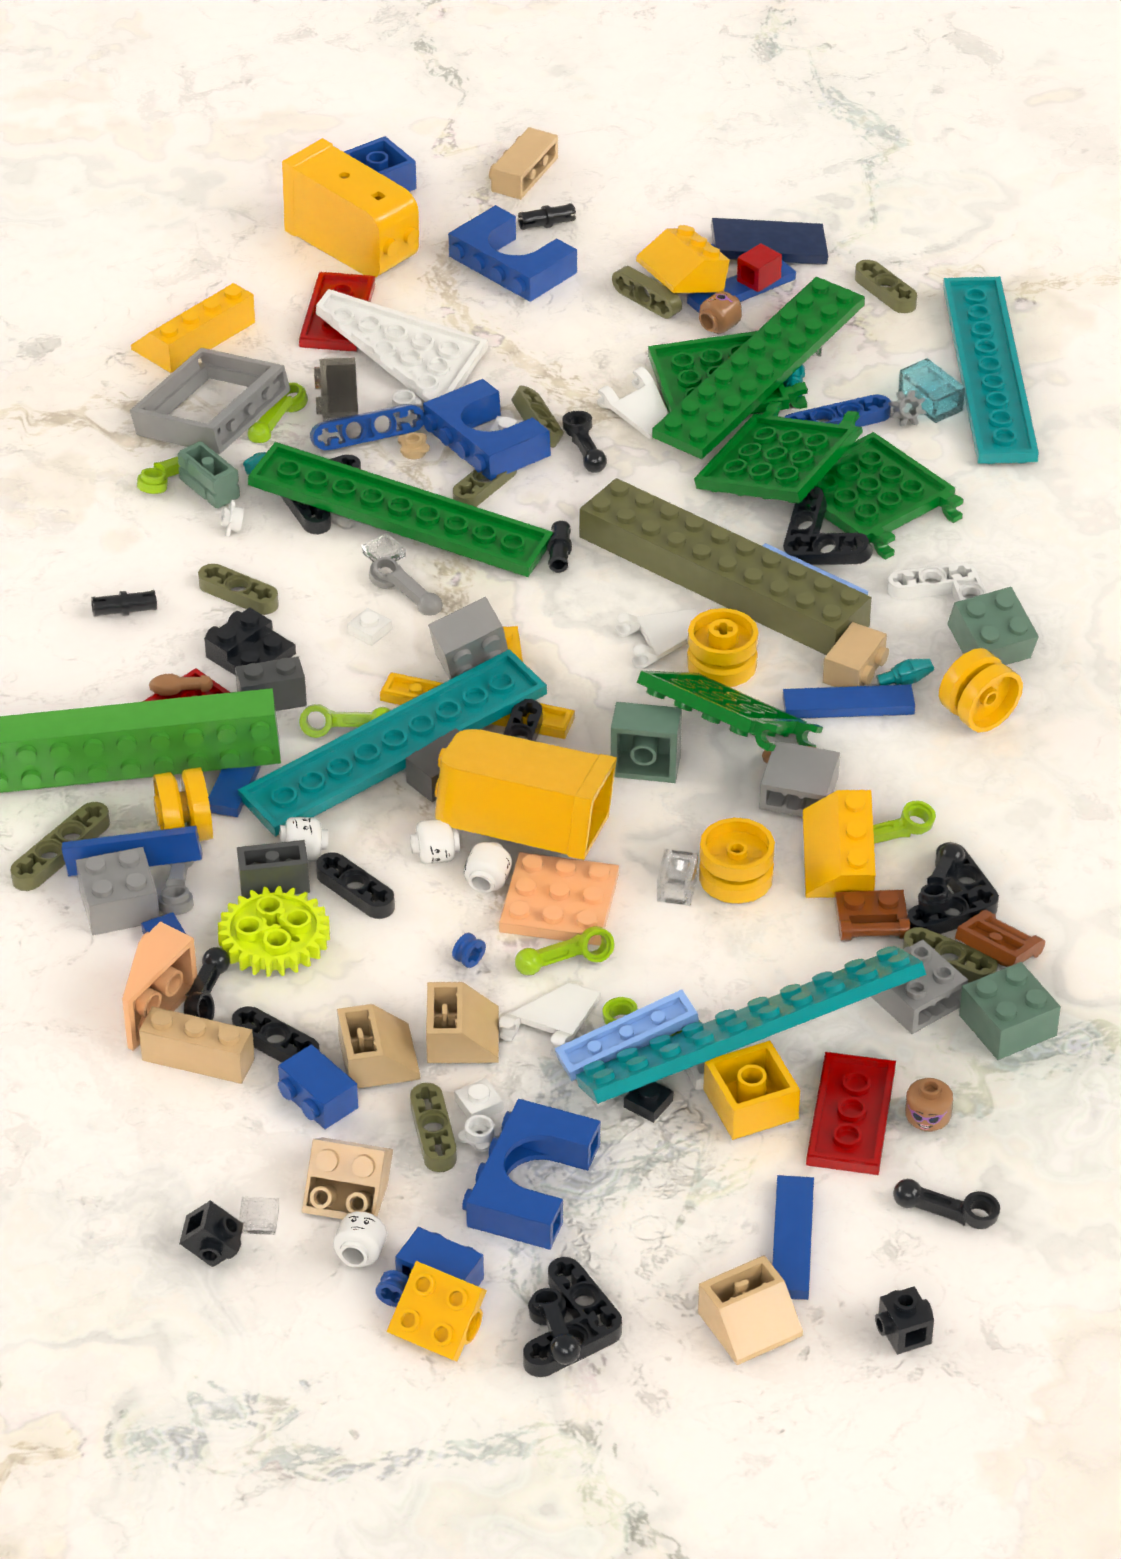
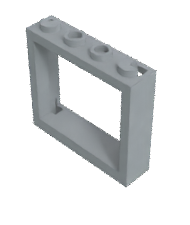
(265, 383)

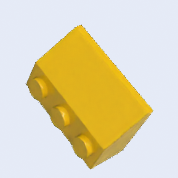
(685, 261)
(839, 844)

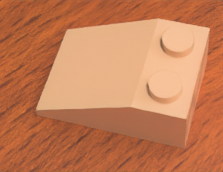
(158, 977)

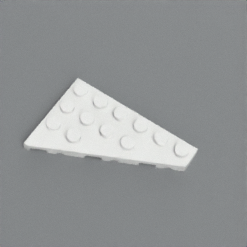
(413, 350)

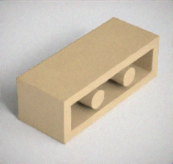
(524, 163)
(196, 1045)

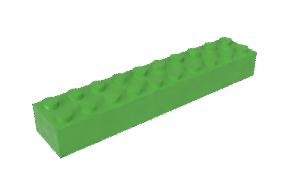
(138, 740)

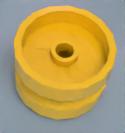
(723, 646)
(980, 690)
(188, 805)
(736, 860)

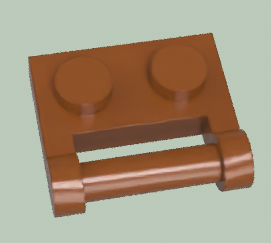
(871, 914)
(999, 939)

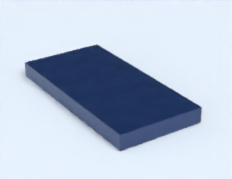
(794, 240)

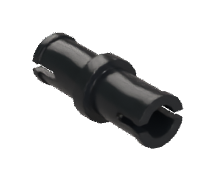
(546, 216)
(559, 546)
(124, 603)

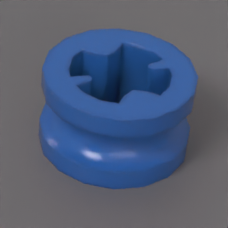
(468, 950)
(391, 1287)

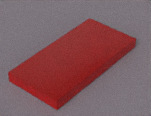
(317, 332)
(851, 1113)

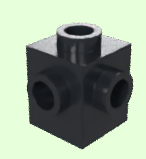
(211, 1234)
(905, 1320)

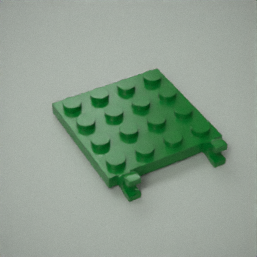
(688, 363)
(778, 456)
(882, 489)
(727, 705)

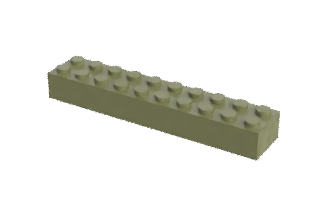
(722, 566)

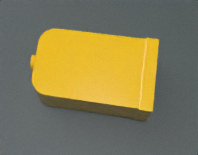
(348, 209)
(524, 791)

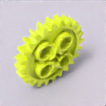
(274, 931)

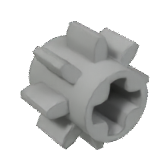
(901, 403)

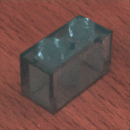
(941, 392)

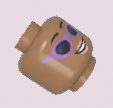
(720, 312)
(929, 1104)

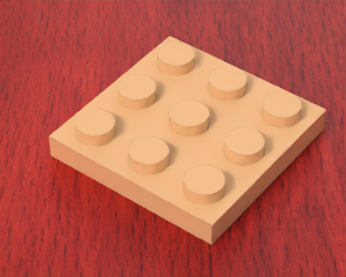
(558, 897)

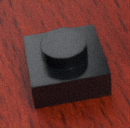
(649, 1100)

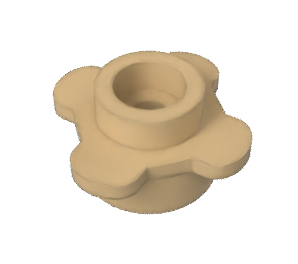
(413, 445)

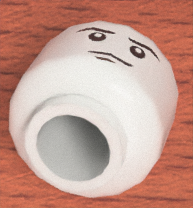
(305, 829)
(435, 841)
(487, 867)
(359, 1239)

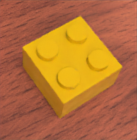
(751, 1090)

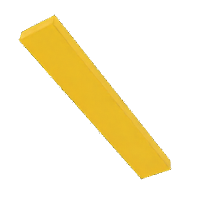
(403, 688)

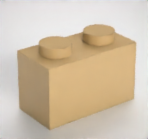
(855, 657)

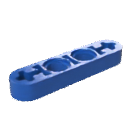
(871, 410)
(368, 431)

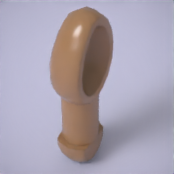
(172, 684)

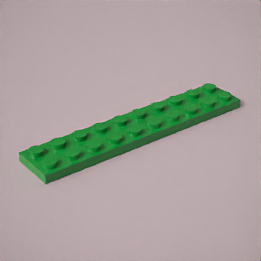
(758, 368)
(401, 509)

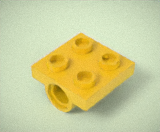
(438, 1311)

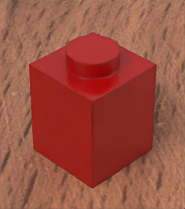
(759, 267)

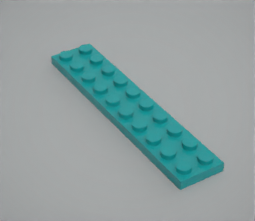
(990, 370)
(382, 744)
(750, 1024)

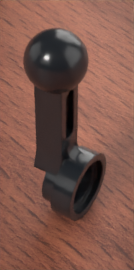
(578, 425)
(935, 895)
(199, 1000)
(910, 1194)
(564, 1346)

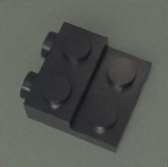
(246, 640)

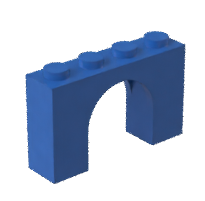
(526, 275)
(489, 452)
(528, 1135)

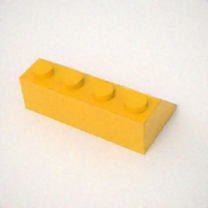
(198, 327)

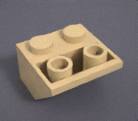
(460, 1025)
(376, 1046)
(346, 1178)
(749, 1310)

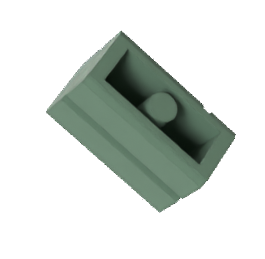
(208, 474)

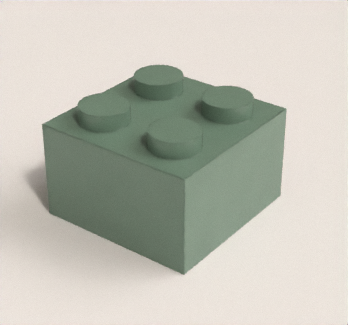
(994, 623)
(646, 741)
(1009, 1010)

